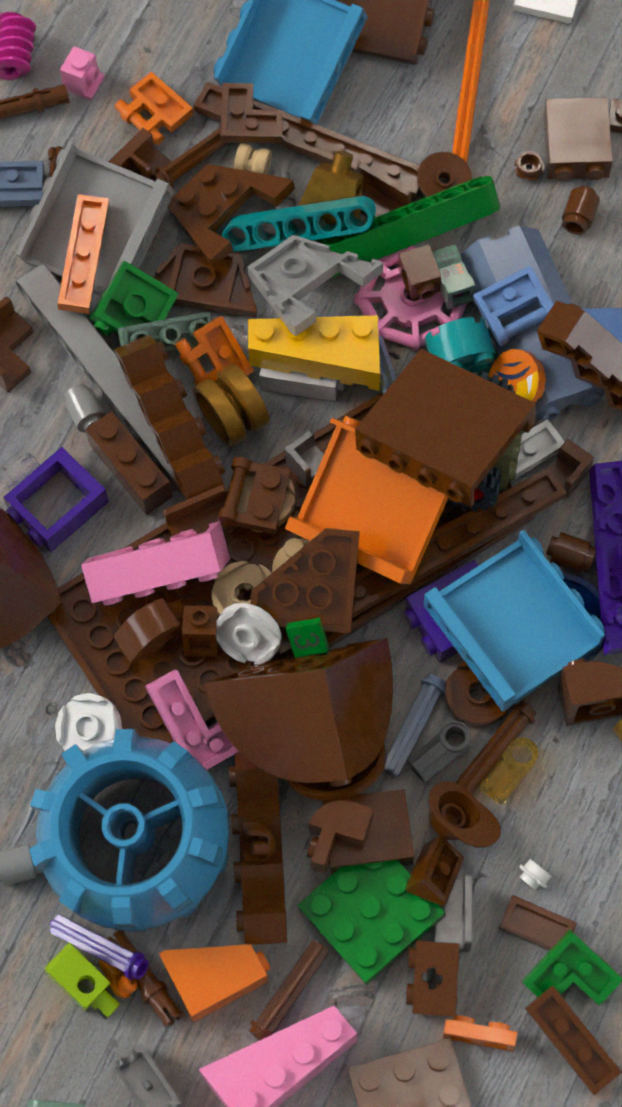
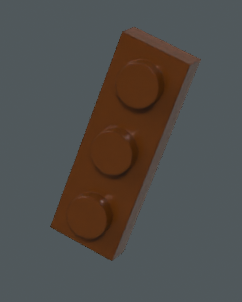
(573, 1040)

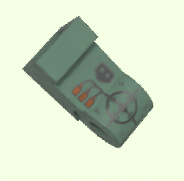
(453, 277)

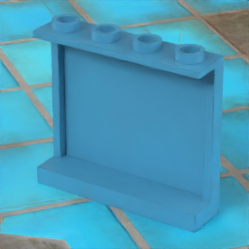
(291, 52)
(515, 621)

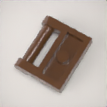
(265, 498)

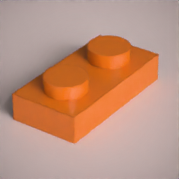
(495, 1035)

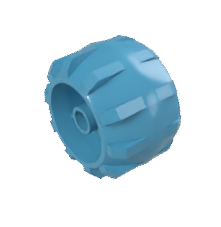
(185, 878)

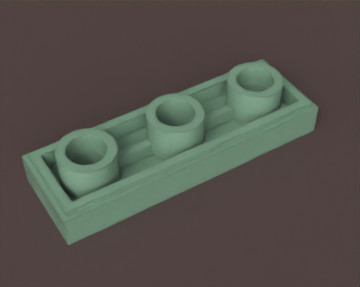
(179, 327)

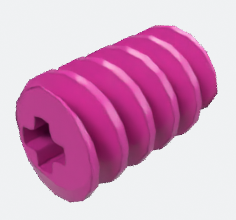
(15, 45)

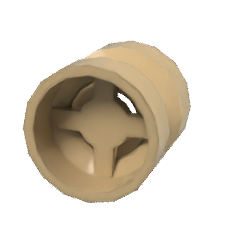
(252, 159)

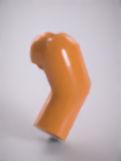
(120, 985)

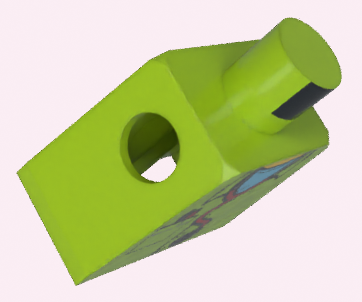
(71, 968)

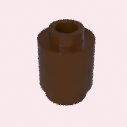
(580, 210)
(571, 553)

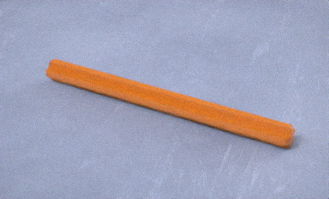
(470, 79)

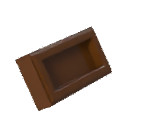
(534, 923)

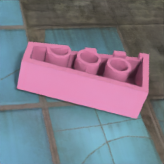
(156, 565)
(281, 1063)

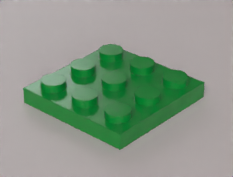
(370, 915)

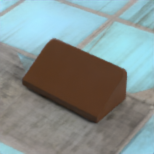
(435, 871)

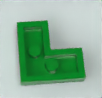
(574, 962)

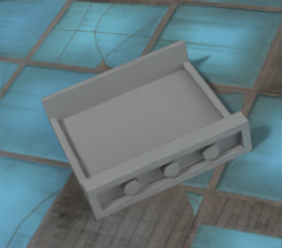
(131, 221)

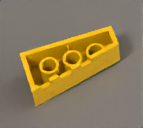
(330, 348)

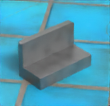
(458, 921)

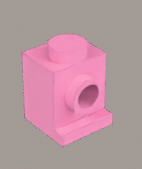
(81, 73)

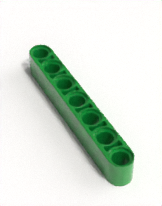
(420, 220)

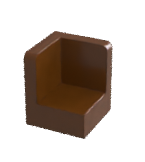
(571, 466)

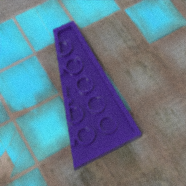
(607, 524)

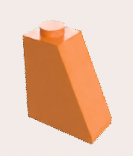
(214, 975)

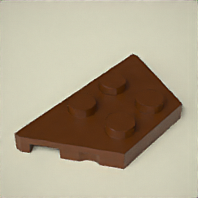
(205, 287)

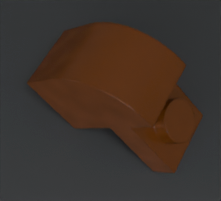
(150, 629)
(339, 822)

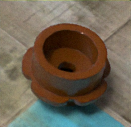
(529, 159)

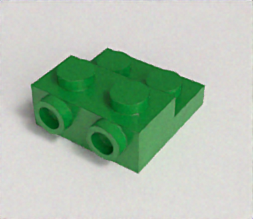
(131, 300)

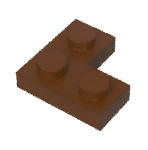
(243, 123)

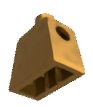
(334, 183)

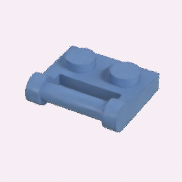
(510, 296)

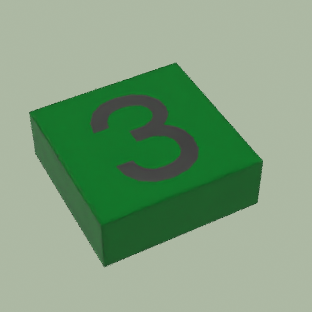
(307, 637)

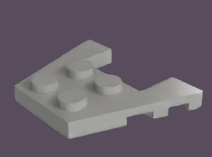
(297, 269)

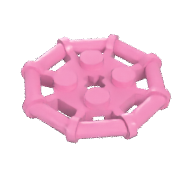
(400, 309)

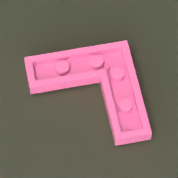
(185, 722)

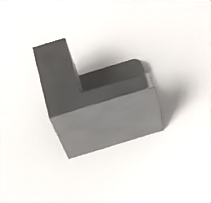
(304, 457)

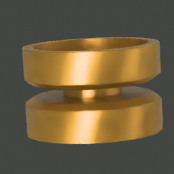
(231, 405)

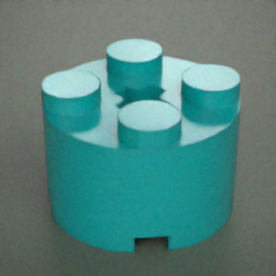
(464, 344)

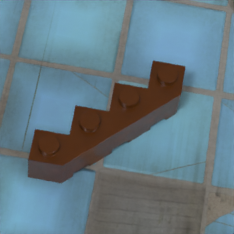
(589, 346)
(163, 407)
(262, 882)

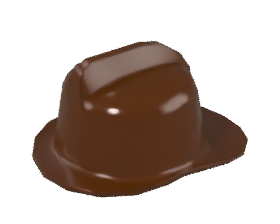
(460, 816)

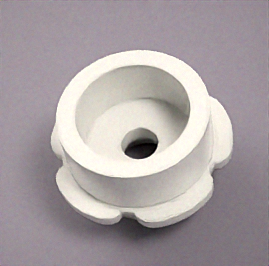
(534, 875)

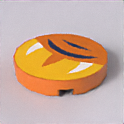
(522, 372)

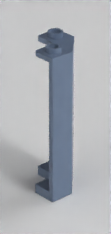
(497, 259)

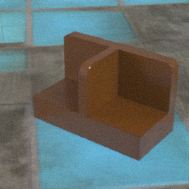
(140, 155)

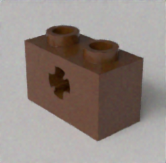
(443, 998)

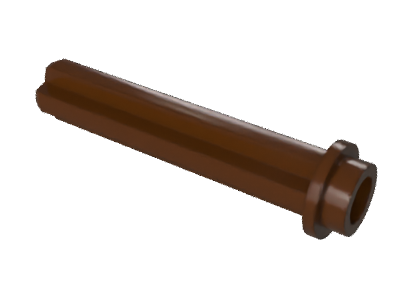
(189, 158)
(491, 752)
(289, 990)

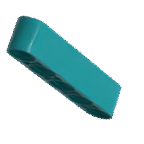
(312, 216)

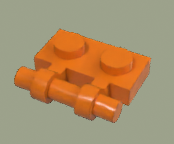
(159, 101)
(219, 347)

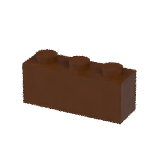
(129, 463)

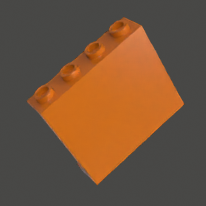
(367, 496)

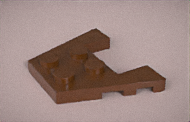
(214, 197)

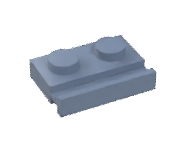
(21, 183)

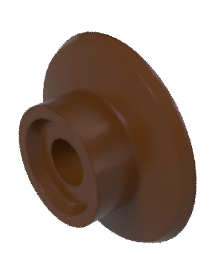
(442, 165)

